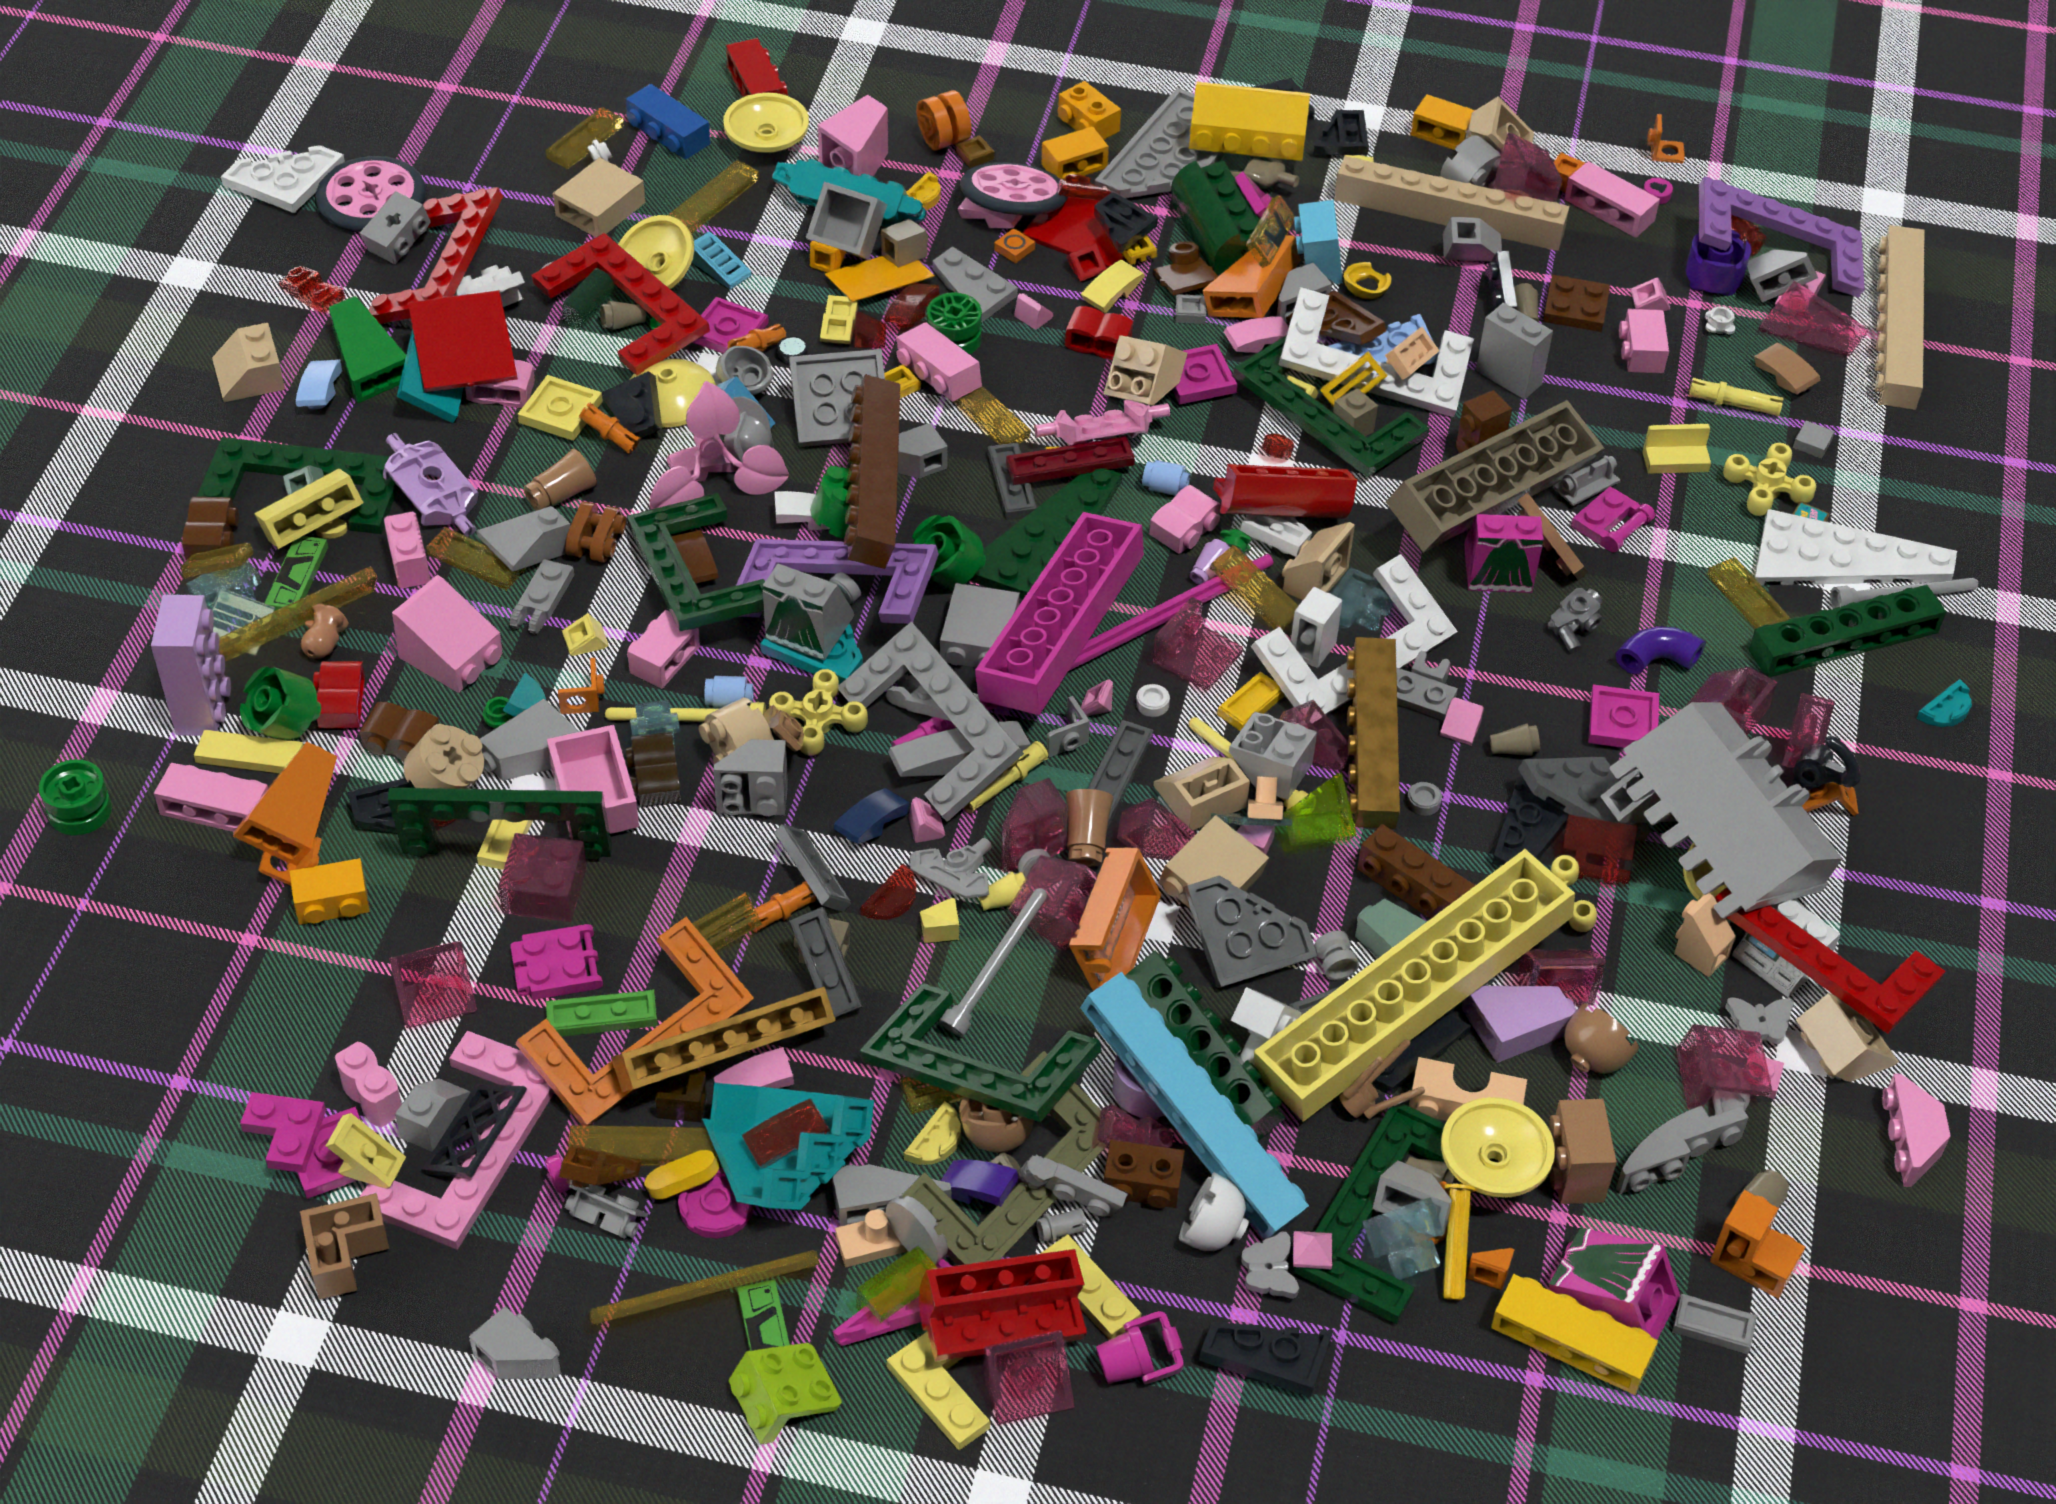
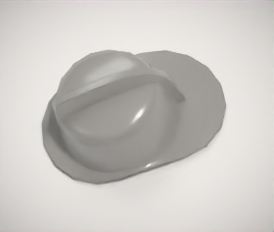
(751, 430)

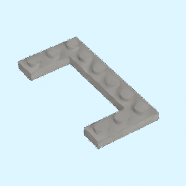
(993, 747)

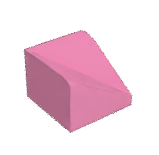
(1258, 835)

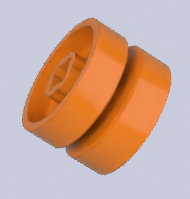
(944, 120)

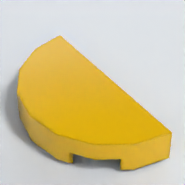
(926, 190)

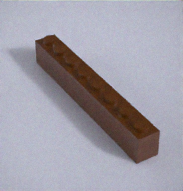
(873, 472)

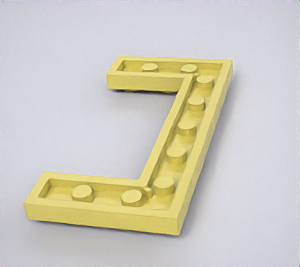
(946, 1400)

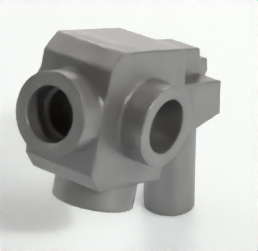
(1576, 611)

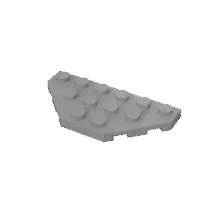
(1157, 151)

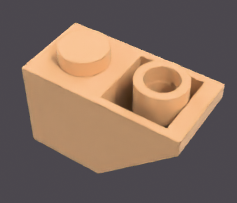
(1704, 936)

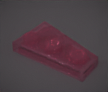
(1813, 321)

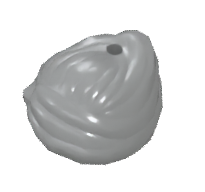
(748, 365)

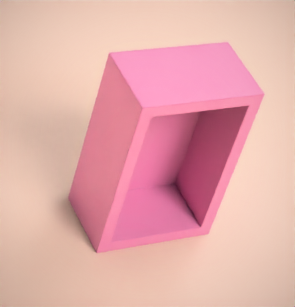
(595, 763)

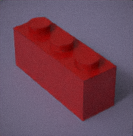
(752, 69)

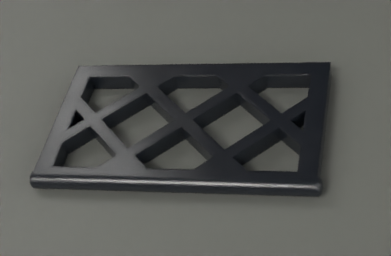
(468, 1113)

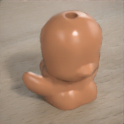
(323, 631)

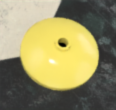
(766, 122)
(661, 247)
(677, 387)
(1501, 1132)

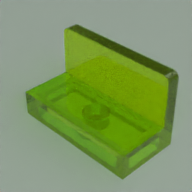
(894, 1285)

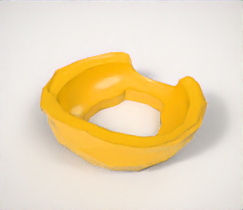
(1362, 271)

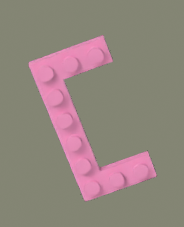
(454, 1214)

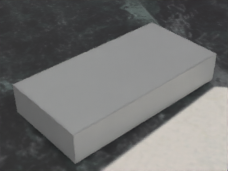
(1714, 1324)

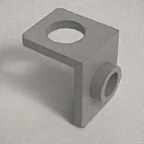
(1071, 735)

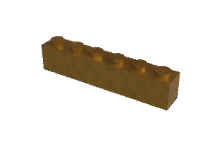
(1375, 733)
(722, 1039)

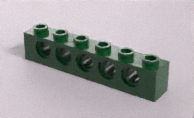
(1846, 630)
(1153, 978)

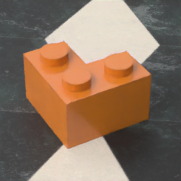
(1754, 1249)

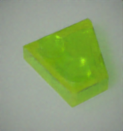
(1322, 815)

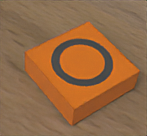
(1014, 245)

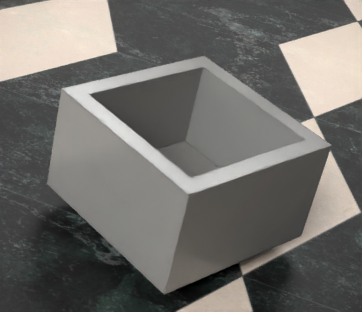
(846, 220)

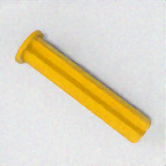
(1457, 1241)

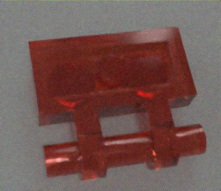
(1600, 839)

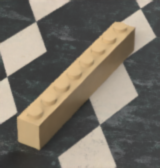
(1439, 199)
(1900, 317)

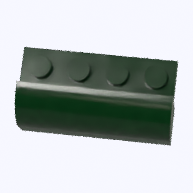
(1214, 212)

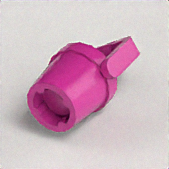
(1128, 1355)

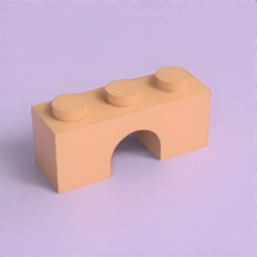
(1444, 1096)

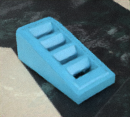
(710, 246)

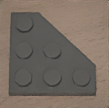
(1576, 785)
(1244, 932)

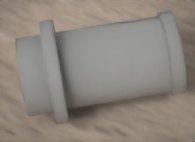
(1060, 1225)

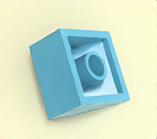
(1319, 238)

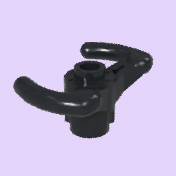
(1817, 768)

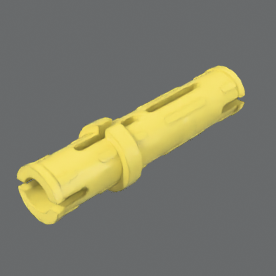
(1733, 396)
(1018, 771)

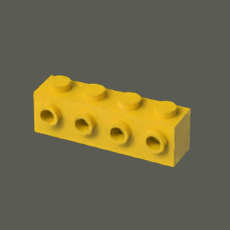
(1574, 1333)

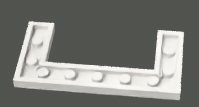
(1432, 393)
(1426, 630)

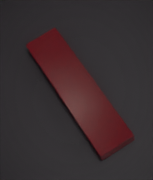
(1069, 460)

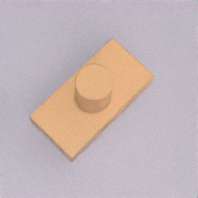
(1411, 353)
(1265, 801)
(868, 1239)

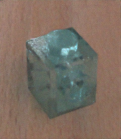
(654, 718)

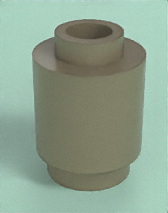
(1770, 1186)

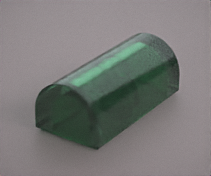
(587, 298)

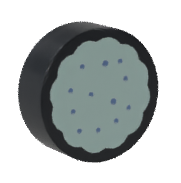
(790, 347)

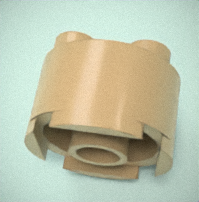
(732, 727)
(445, 759)

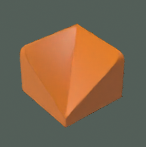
(1490, 1267)

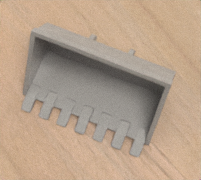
(1730, 809)

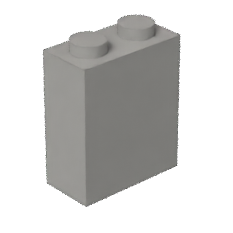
(1514, 350)
(975, 622)

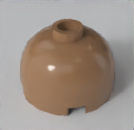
(1597, 1041)
(993, 1127)

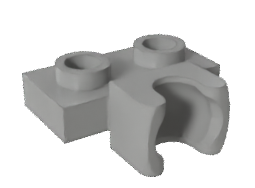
(1425, 688)

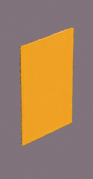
(876, 277)

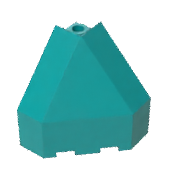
(799, 1172)

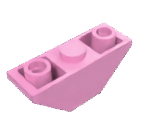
(1916, 1126)

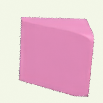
(1650, 296)
(1462, 721)

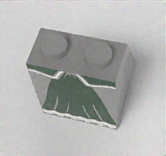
(804, 611)

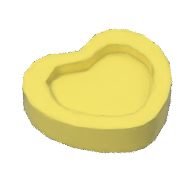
(332, 529)

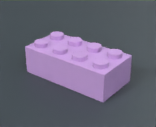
(190, 664)

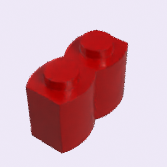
(1096, 332)
(340, 693)

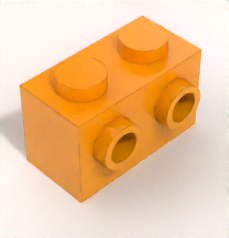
(1086, 107)

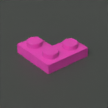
(291, 1122)

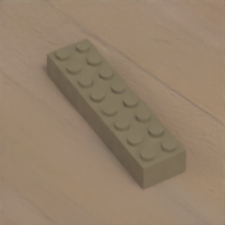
(1494, 475)

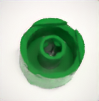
(830, 501)
(958, 550)
(279, 703)

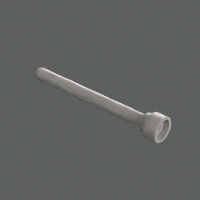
(1844, 595)
(957, 1019)

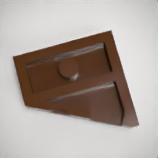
(596, 1167)

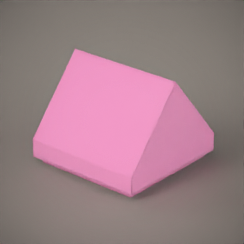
(1031, 312)
(925, 821)

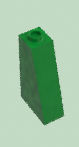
(367, 351)

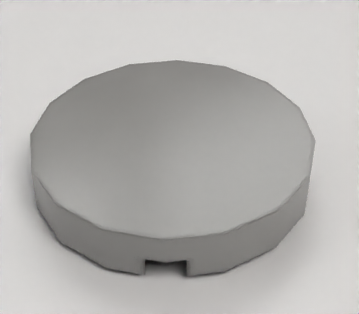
(915, 1227)

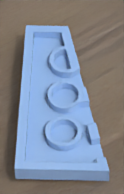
(1387, 341)

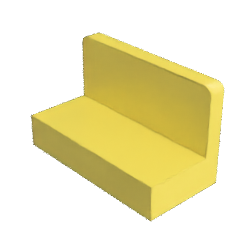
(1677, 448)

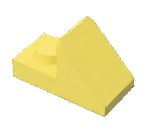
(364, 1153)

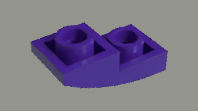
(980, 1180)

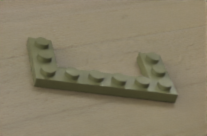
(1024, 1204)

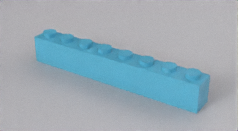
(1193, 1103)

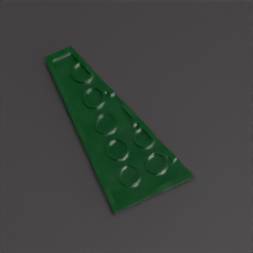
(1027, 547)

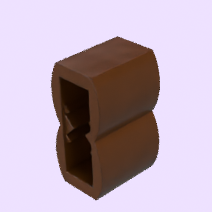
(209, 524)
(395, 729)

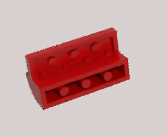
(1286, 491)
(1001, 1302)

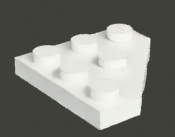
(283, 177)

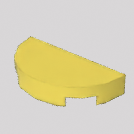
(937, 1138)

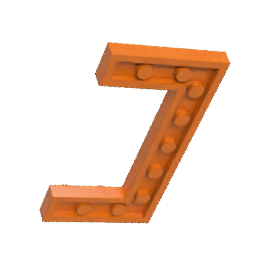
(596, 1094)

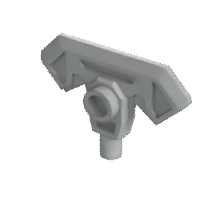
(955, 871)

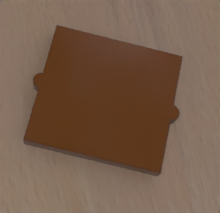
(1185, 277)

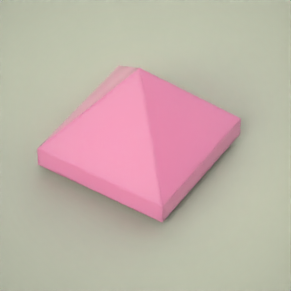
(1098, 699)
(1312, 1250)

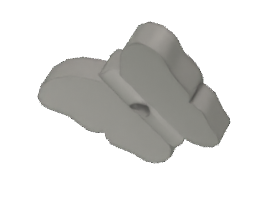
(1768, 1021)
(1271, 1255)

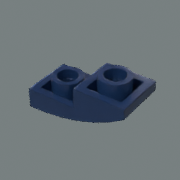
(868, 816)

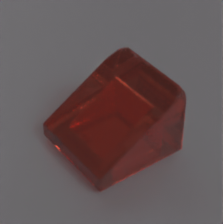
(869, 332)

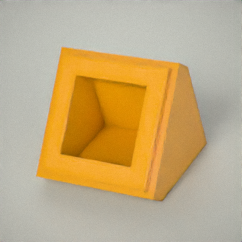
(825, 257)

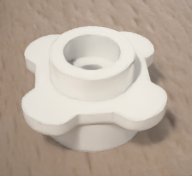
(1720, 320)

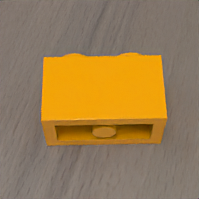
(1441, 122)
(1075, 153)
(329, 891)

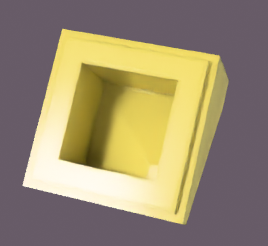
(940, 922)

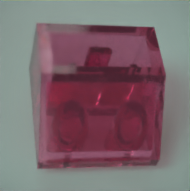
(1527, 170)
(1742, 693)
(1034, 822)
(1067, 891)

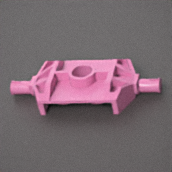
(1113, 423)

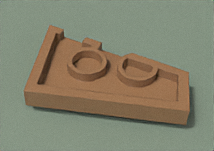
(1552, 539)

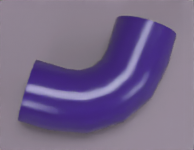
(1659, 643)

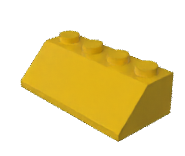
(1249, 121)

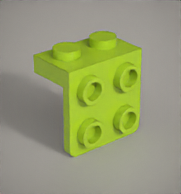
(780, 1386)

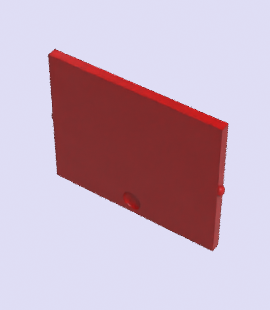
(1073, 229)
(462, 341)

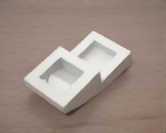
(795, 508)

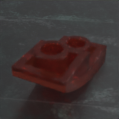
(310, 289)
(911, 304)
(782, 1132)

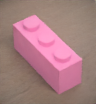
(1612, 199)
(938, 361)
(206, 796)

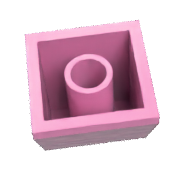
(855, 137)
(445, 635)

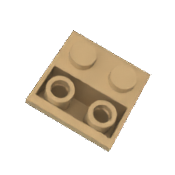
(1144, 370)
(1204, 789)

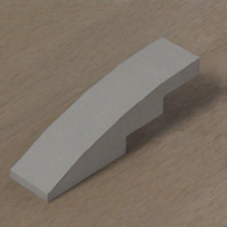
(943, 751)

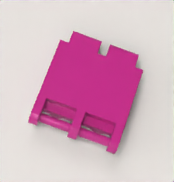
(555, 963)

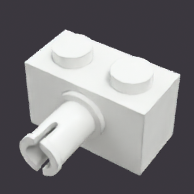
(1262, 1018)

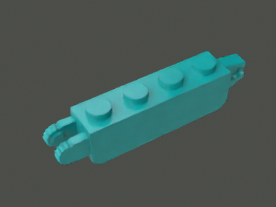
(808, 177)

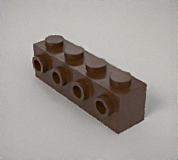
(1410, 872)

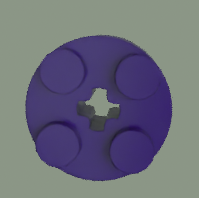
(1718, 269)

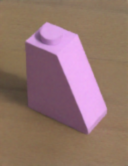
(1517, 1017)

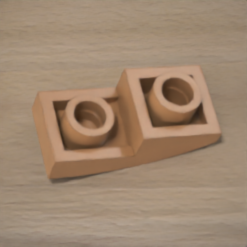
(1788, 367)
(785, 727)

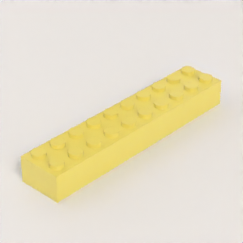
(1414, 983)

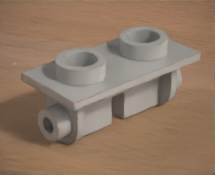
(1588, 481)
(619, 1212)

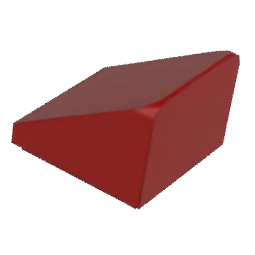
(1086, 262)

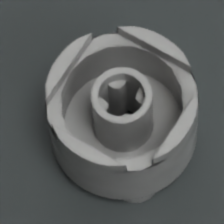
(1474, 163)

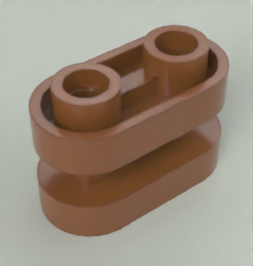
(604, 538)

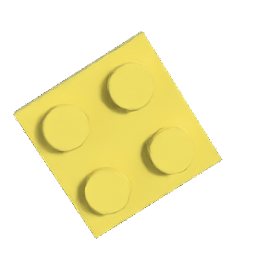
(557, 407)

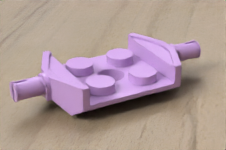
(438, 500)

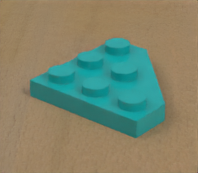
(842, 659)

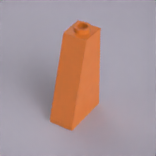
(1247, 287)
(291, 807)

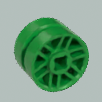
(957, 318)
(75, 797)

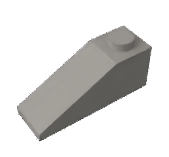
(869, 1188)

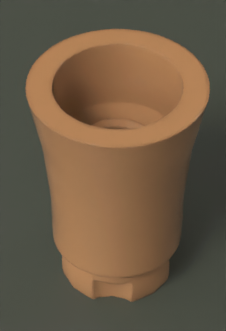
(560, 481)
(1087, 825)

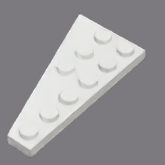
(1837, 554)

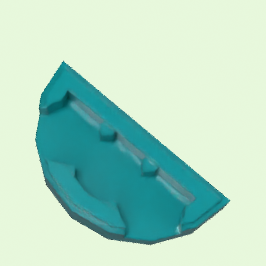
(524, 696)
(1947, 708)

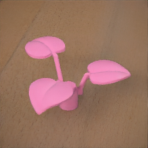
(708, 416)

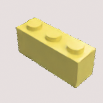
(309, 508)

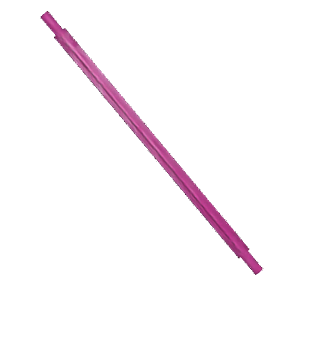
(1111, 638)

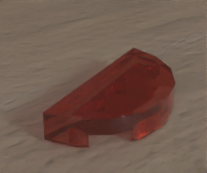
(1080, 187)
(892, 897)

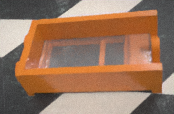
(1116, 917)

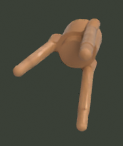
(1361, 1095)

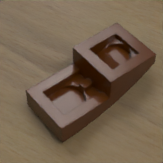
(696, 556)

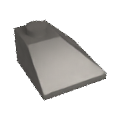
(527, 538)

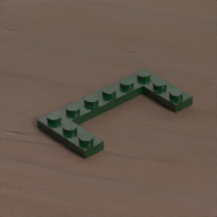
(1366, 454)
(241, 455)
(686, 604)
(417, 807)
(900, 1051)
(1351, 1278)

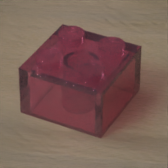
(542, 877)

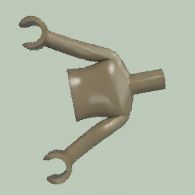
(1268, 173)

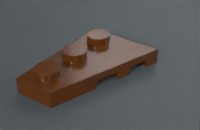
(1348, 321)

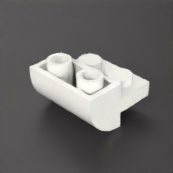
(493, 280)

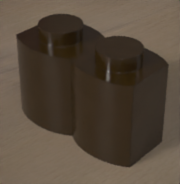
(655, 769)

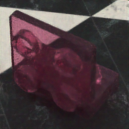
(1193, 649)
(1721, 1061)

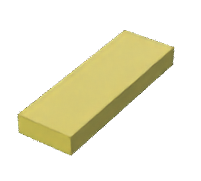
(245, 751)

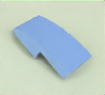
(317, 383)

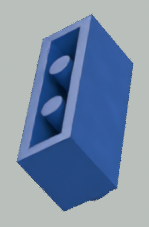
(668, 121)

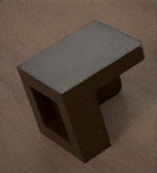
(681, 1101)

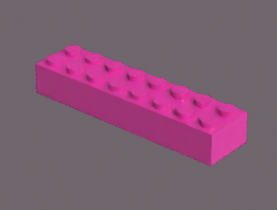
(1059, 613)

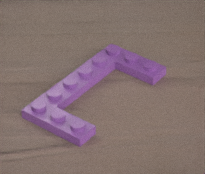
(1722, 200)
(908, 564)

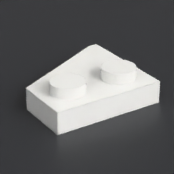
(1277, 531)

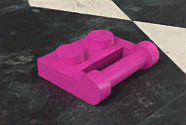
(1605, 513)

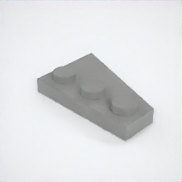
(971, 278)

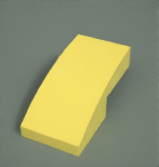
(1111, 284)
(838, 320)

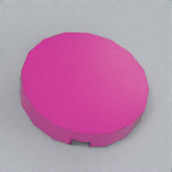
(713, 1209)

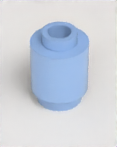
(1165, 477)
(726, 690)

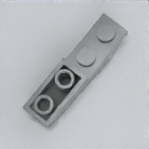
(1668, 1148)

